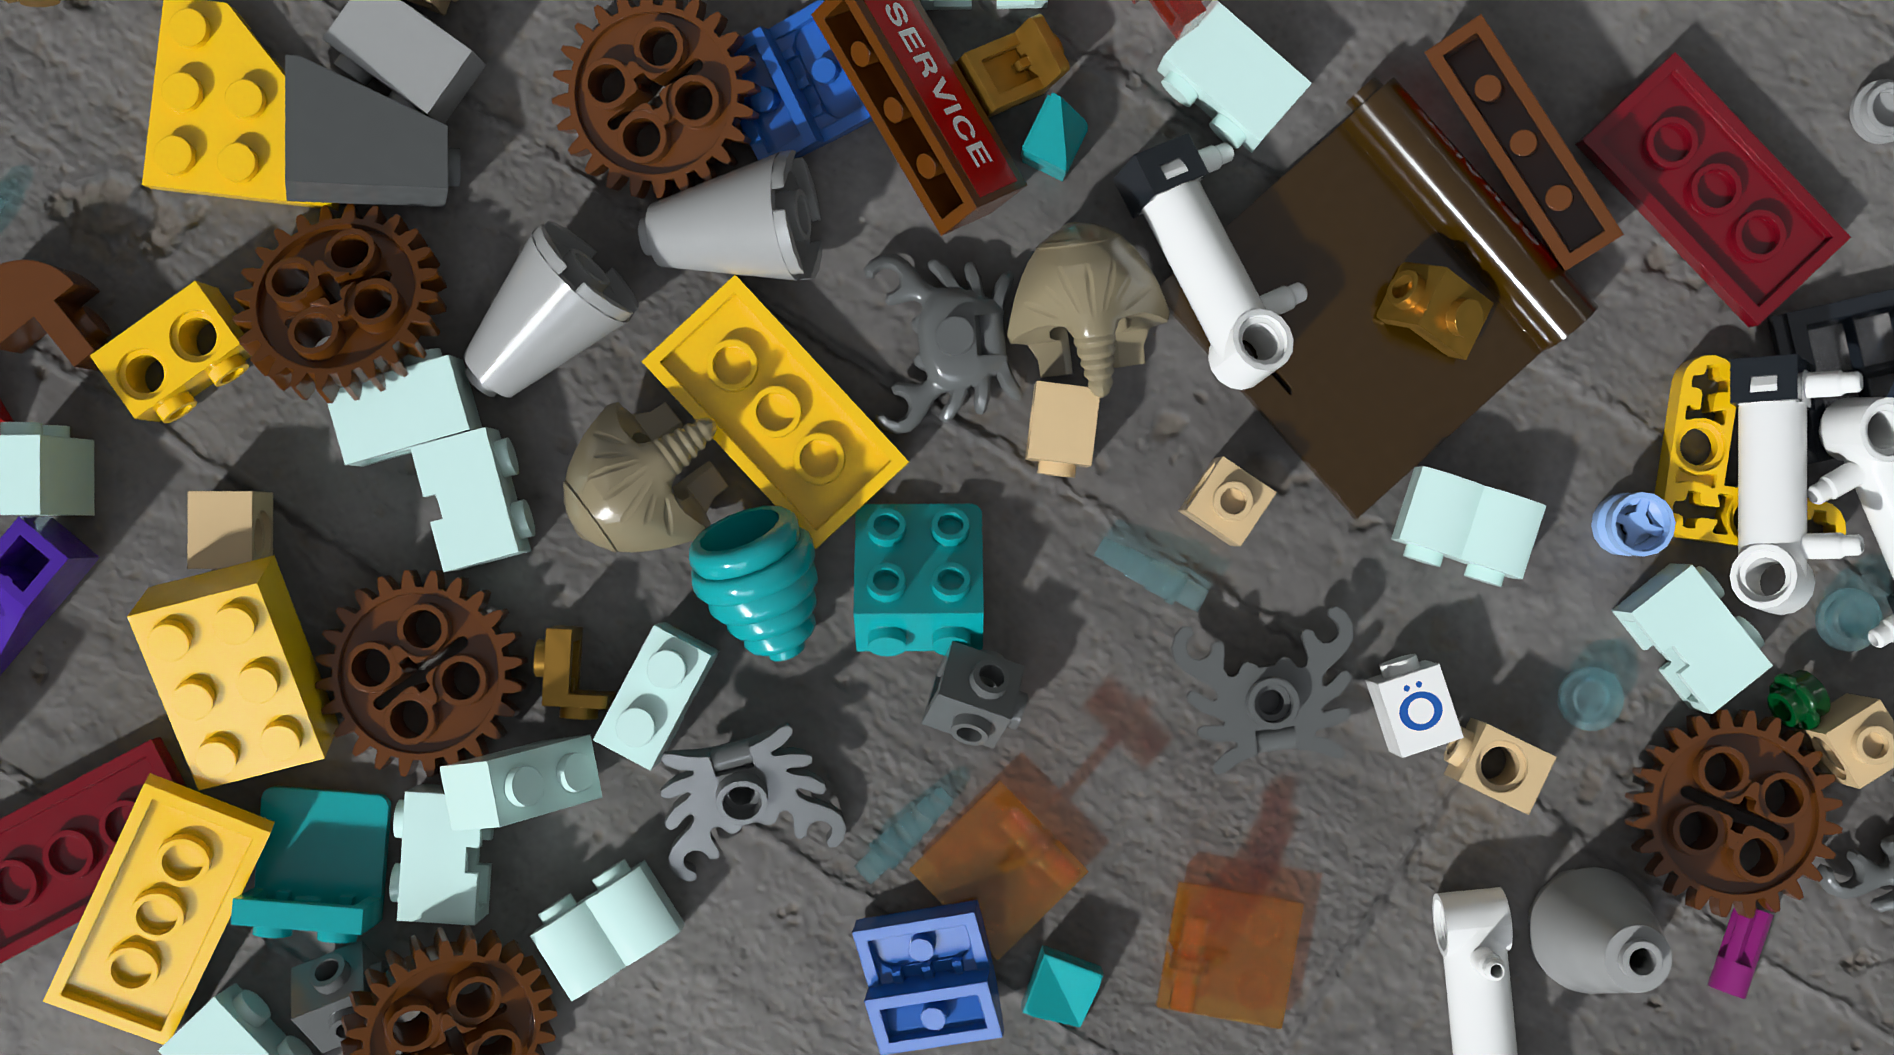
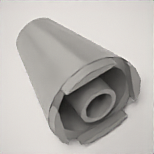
(740, 223)
(546, 313)
(1598, 933)

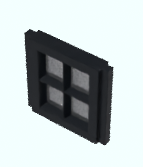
(1842, 337)

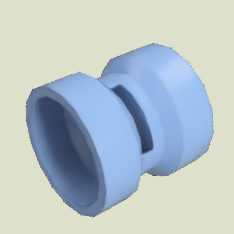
(1647, 526)

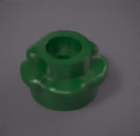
(1798, 699)

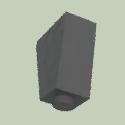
(360, 144)

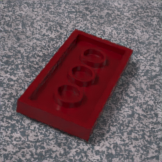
(1713, 190)
(62, 844)

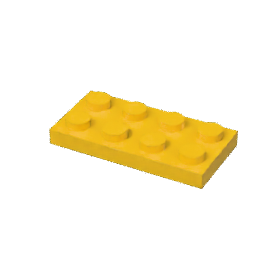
(775, 410)
(158, 910)

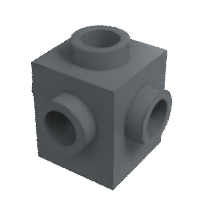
(975, 696)
(323, 989)

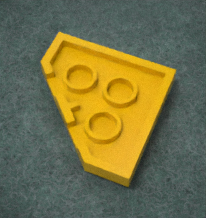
(216, 108)

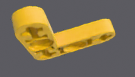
(1707, 480)

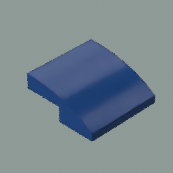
(803, 88)
(929, 978)

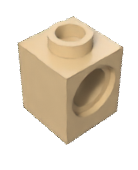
(1062, 428)
(1227, 501)
(228, 528)
(1854, 740)
(1524, 767)

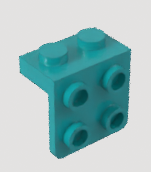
(918, 577)
(319, 865)

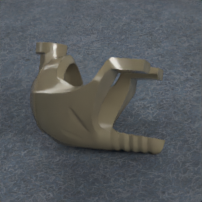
(1096, 291)
(624, 478)

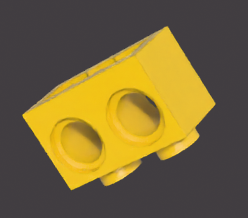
(171, 337)

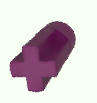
(1740, 953)

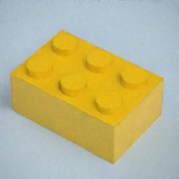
(234, 672)

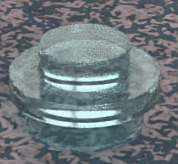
(1846, 618)
(1590, 698)

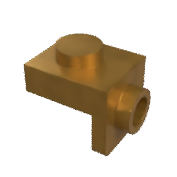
(1015, 66)
(1436, 307)
(559, 663)

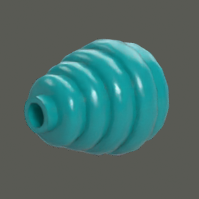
(758, 579)

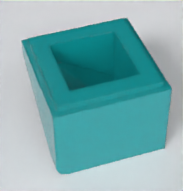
(1054, 138)
(1061, 987)

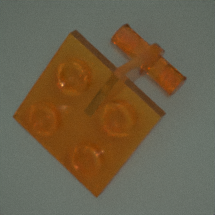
(1004, 862)
(1229, 954)

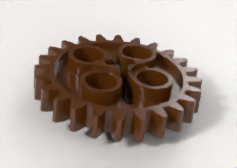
(626, 45)
(340, 303)
(390, 627)
(1712, 863)
(431, 984)

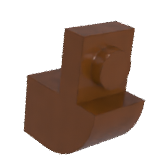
(49, 300)

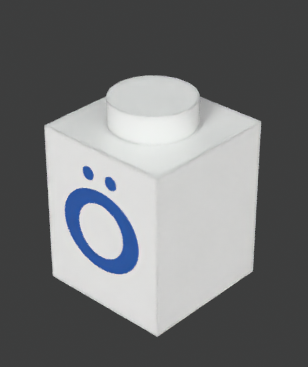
(1413, 705)

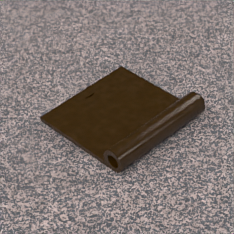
(1341, 222)

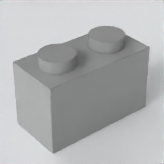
(405, 53)

